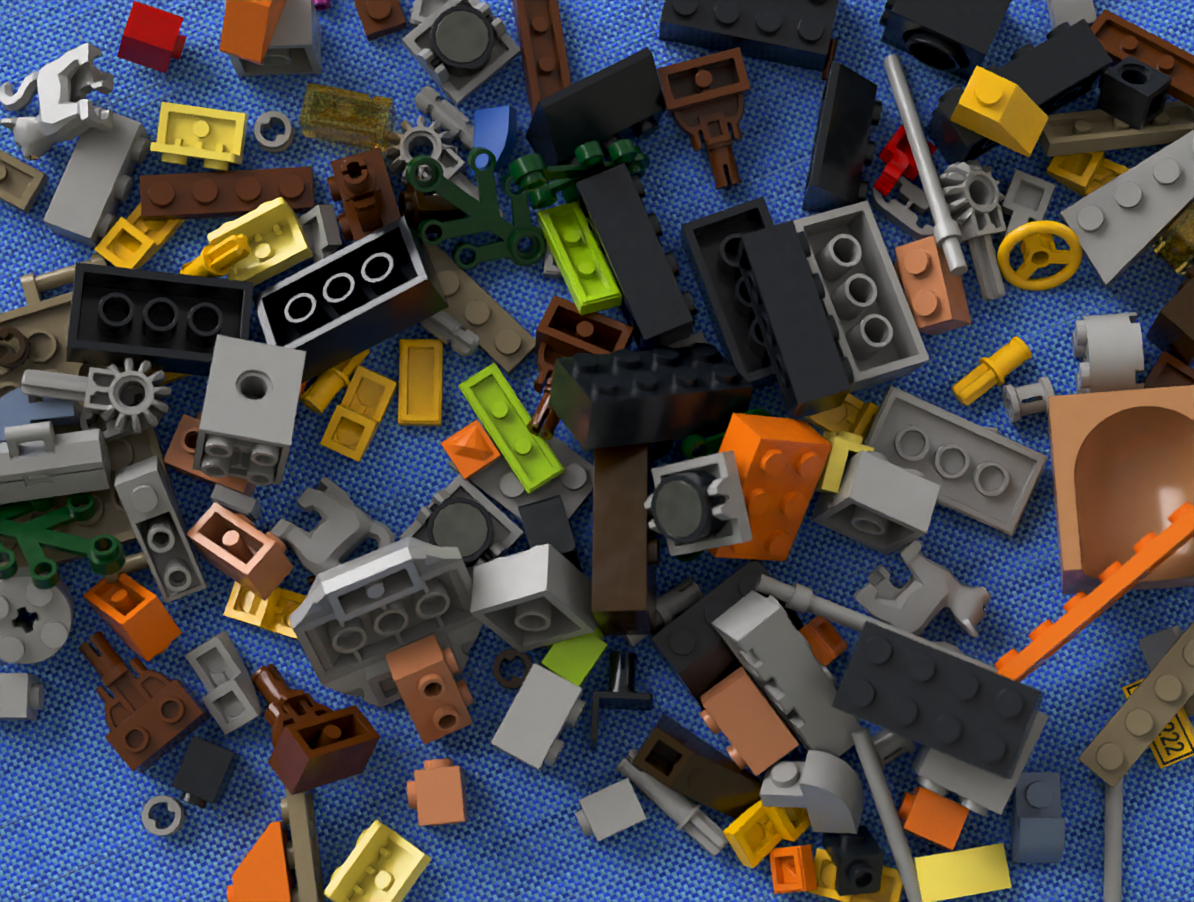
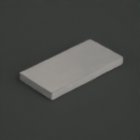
(974, 466)

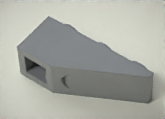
(159, 528)

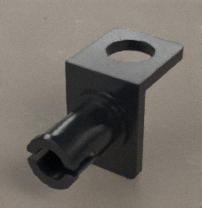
(620, 692)

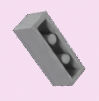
(97, 180)

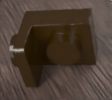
(419, 207)

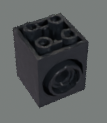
(944, 32)

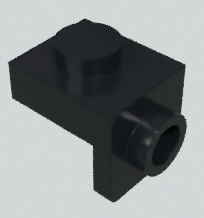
(857, 861)

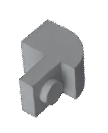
(820, 784)

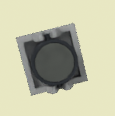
(461, 47)
(699, 504)
(465, 520)

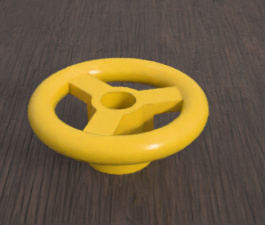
(1038, 252)

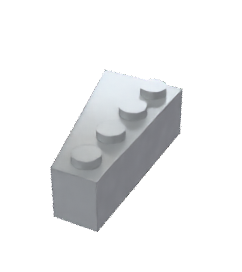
(1133, 209)
(787, 672)

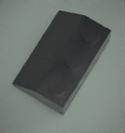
(603, 108)
(842, 141)
(694, 646)

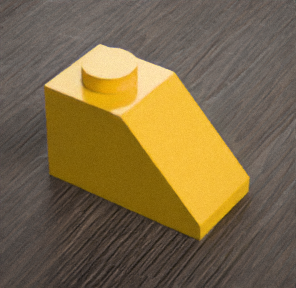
(1000, 112)

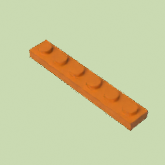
(1084, 608)

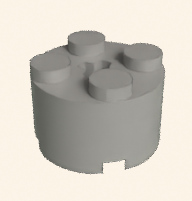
(1109, 352)
(36, 640)

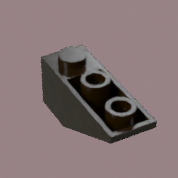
(696, 769)

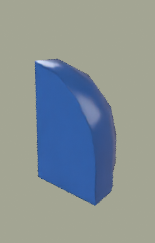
(496, 131)

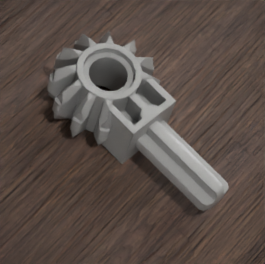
(446, 154)
(974, 204)
(103, 391)

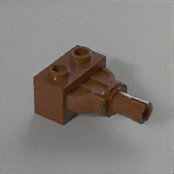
(706, 99)
(365, 193)
(564, 335)
(147, 711)
(310, 739)

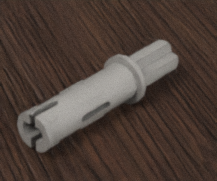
(676, 806)

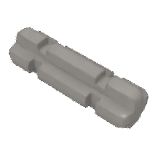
(452, 119)
(451, 331)

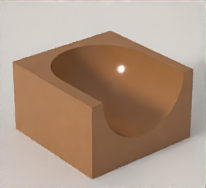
(1117, 476)

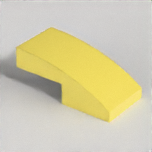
(962, 872)

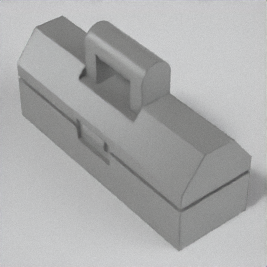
(51, 465)

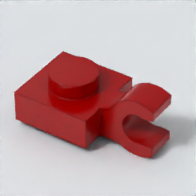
(899, 161)

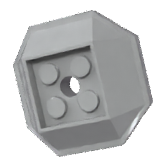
(380, 606)

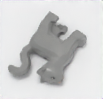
(62, 101)
(337, 533)
(922, 596)

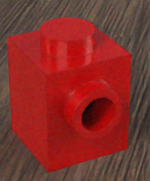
(151, 37)

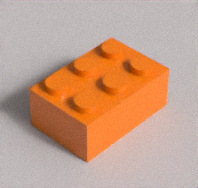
(778, 475)

